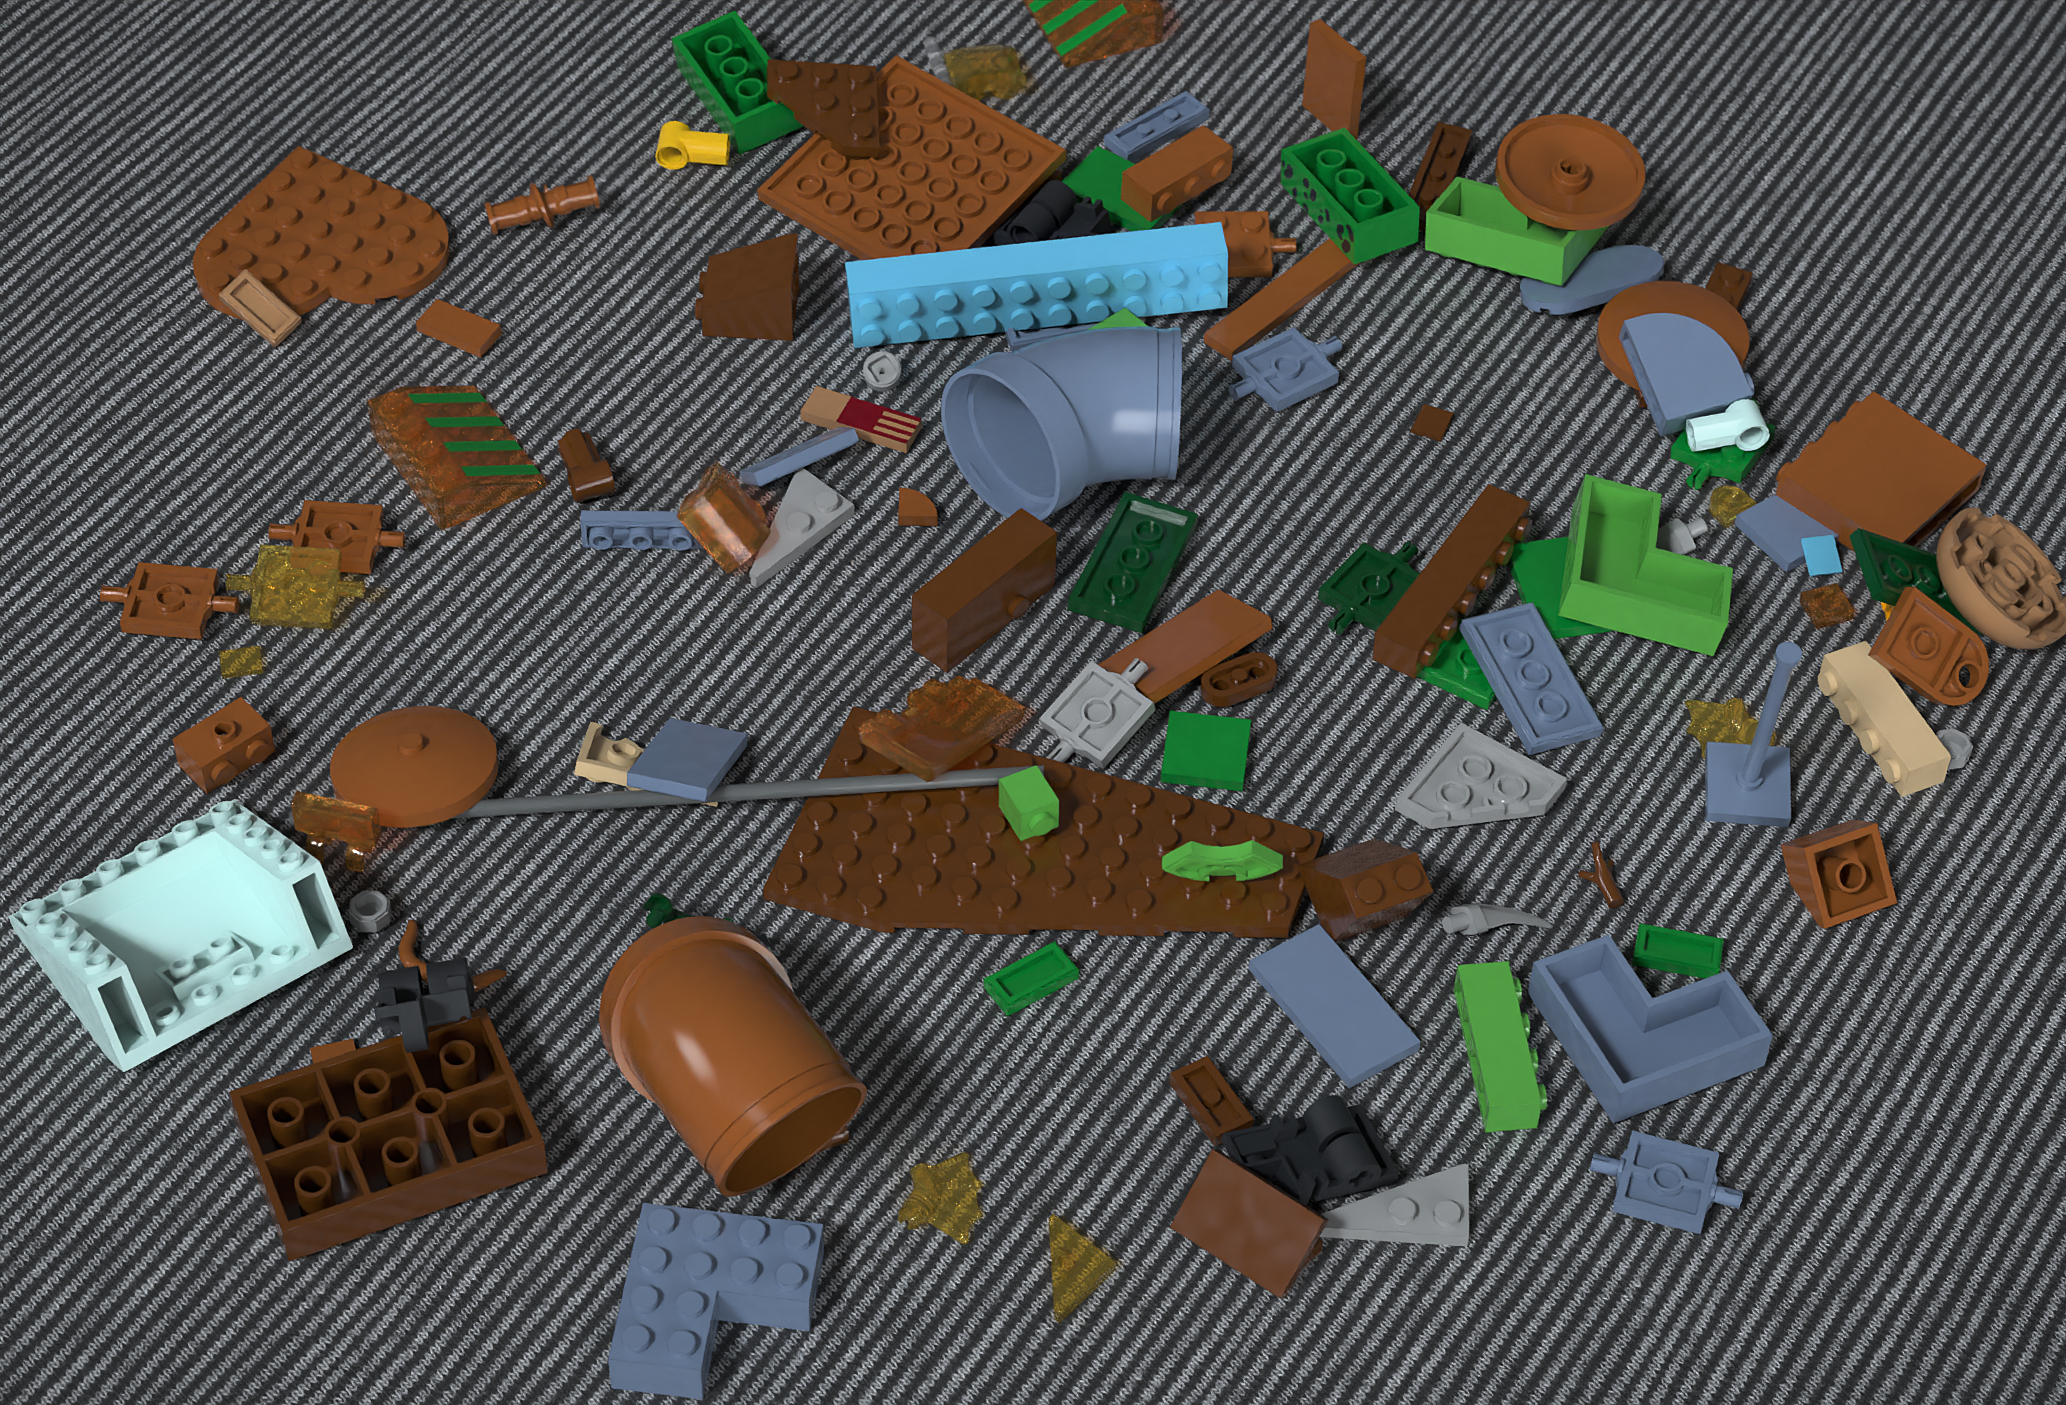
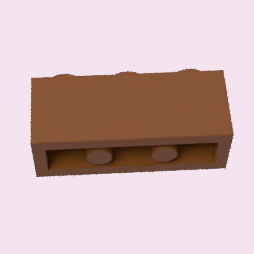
(1176, 173)

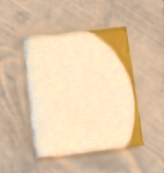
(241, 662)

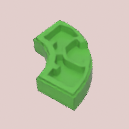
(1200, 861)

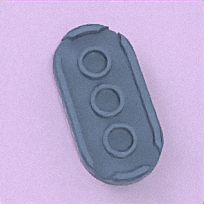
(1594, 280)

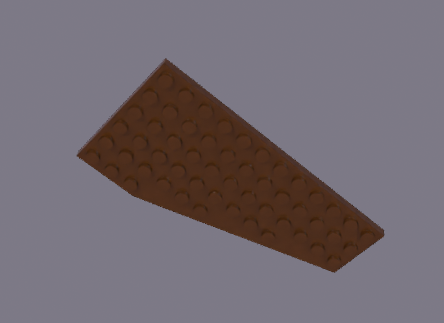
(960, 865)

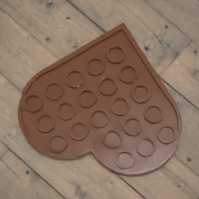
(322, 235)

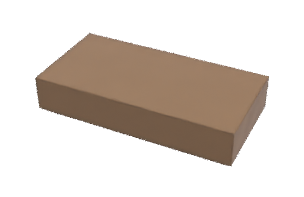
(260, 308)

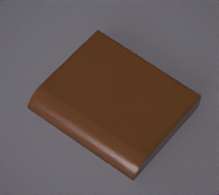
(1431, 422)

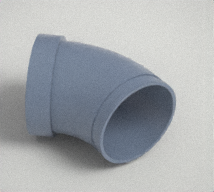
(1066, 416)

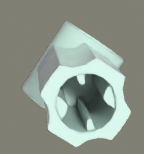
(1739, 425)

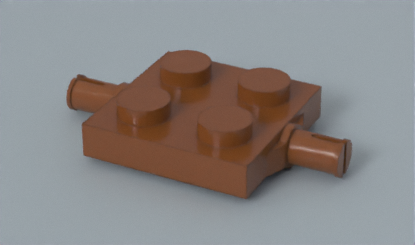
(1248, 241)
(342, 526)
(169, 600)

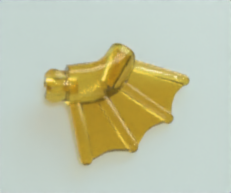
(1722, 723)
(943, 1197)

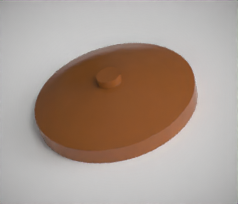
(1570, 172)
(1671, 298)
(416, 765)

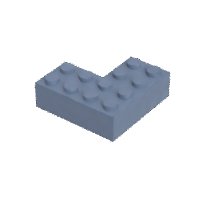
(1642, 1047)
(705, 1269)

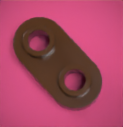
(1234, 679)

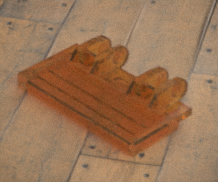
(941, 725)

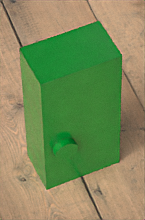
(730, 79)

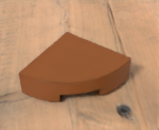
(916, 509)

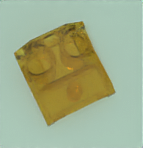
(985, 69)

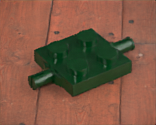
(1368, 586)

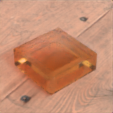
(1826, 606)

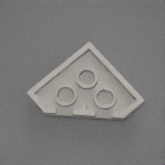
(1478, 782)

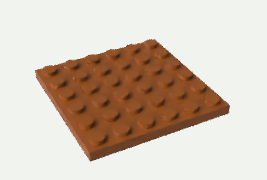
(940, 177)

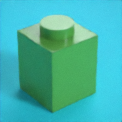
(1028, 803)

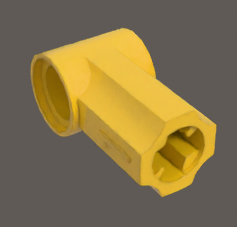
(682, 145)

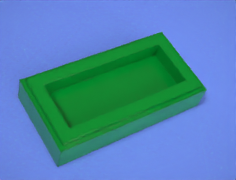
(1677, 951)
(1031, 978)

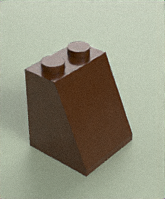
(751, 291)
(1364, 887)

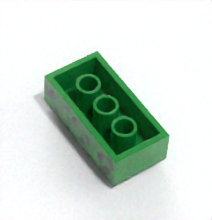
(1349, 195)

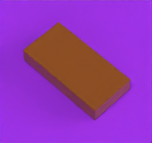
(458, 328)

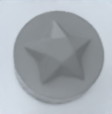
(882, 371)

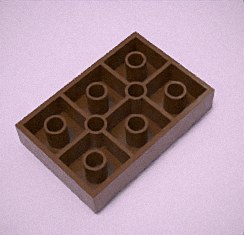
(387, 1134)

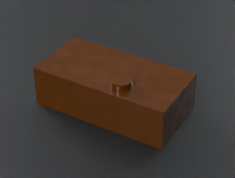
(983, 590)

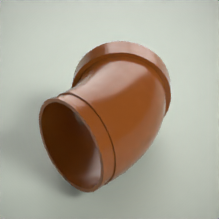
(726, 1051)

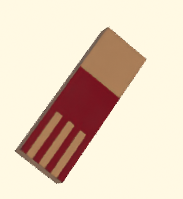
(870, 420)

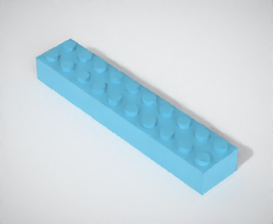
(1037, 284)

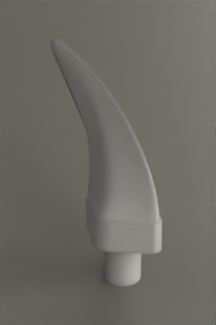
(1678, 537)
(1479, 918)

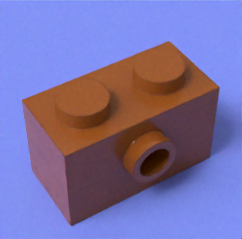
(224, 745)

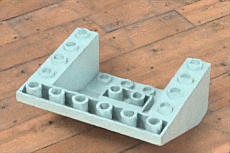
(183, 931)

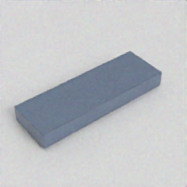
(1156, 127)
(799, 456)

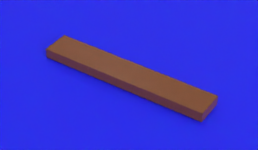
(1278, 300)

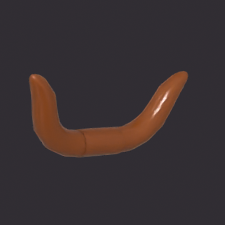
(409, 959)

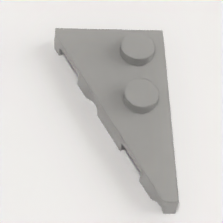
(803, 519)
(1417, 1212)

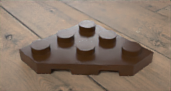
(830, 100)

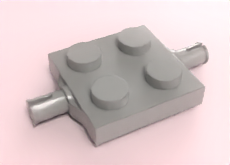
(1098, 713)

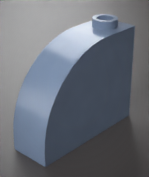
(1682, 369)

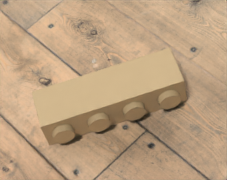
(1883, 719)

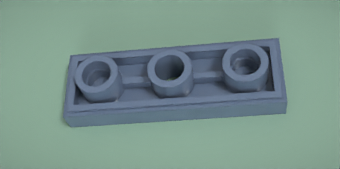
(635, 530)

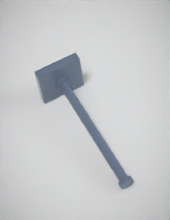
(1754, 780)

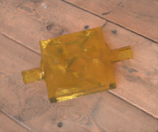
(295, 586)

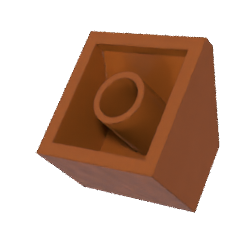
(1840, 872)

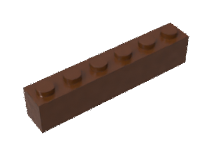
(1452, 581)

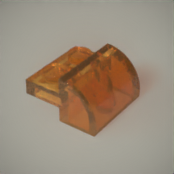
(724, 518)

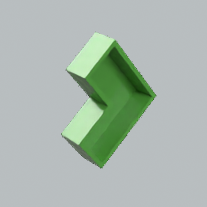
(1484, 228)
(1629, 585)

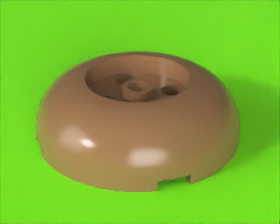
(2001, 581)

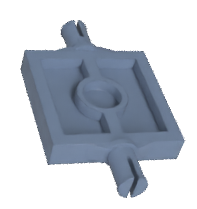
(1285, 369)
(1666, 1182)

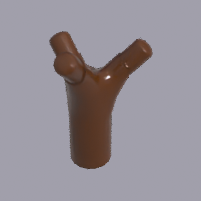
(1603, 877)

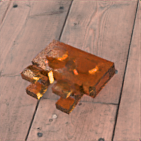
(336, 819)

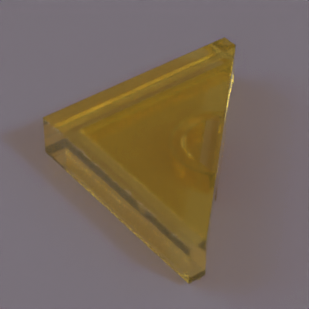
(1075, 1267)

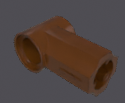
(586, 472)

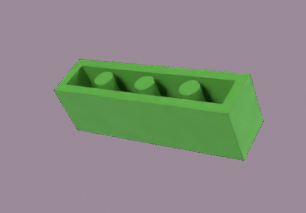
(1498, 1046)

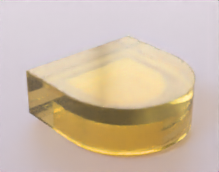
(1727, 503)

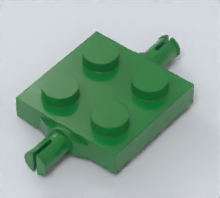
(1718, 462)

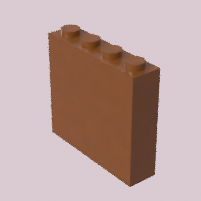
(1880, 475)

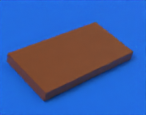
(1191, 643)

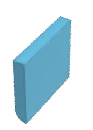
(1821, 555)

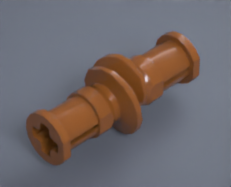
(542, 205)

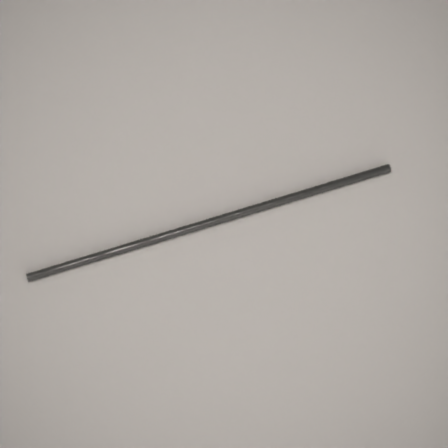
(736, 792)

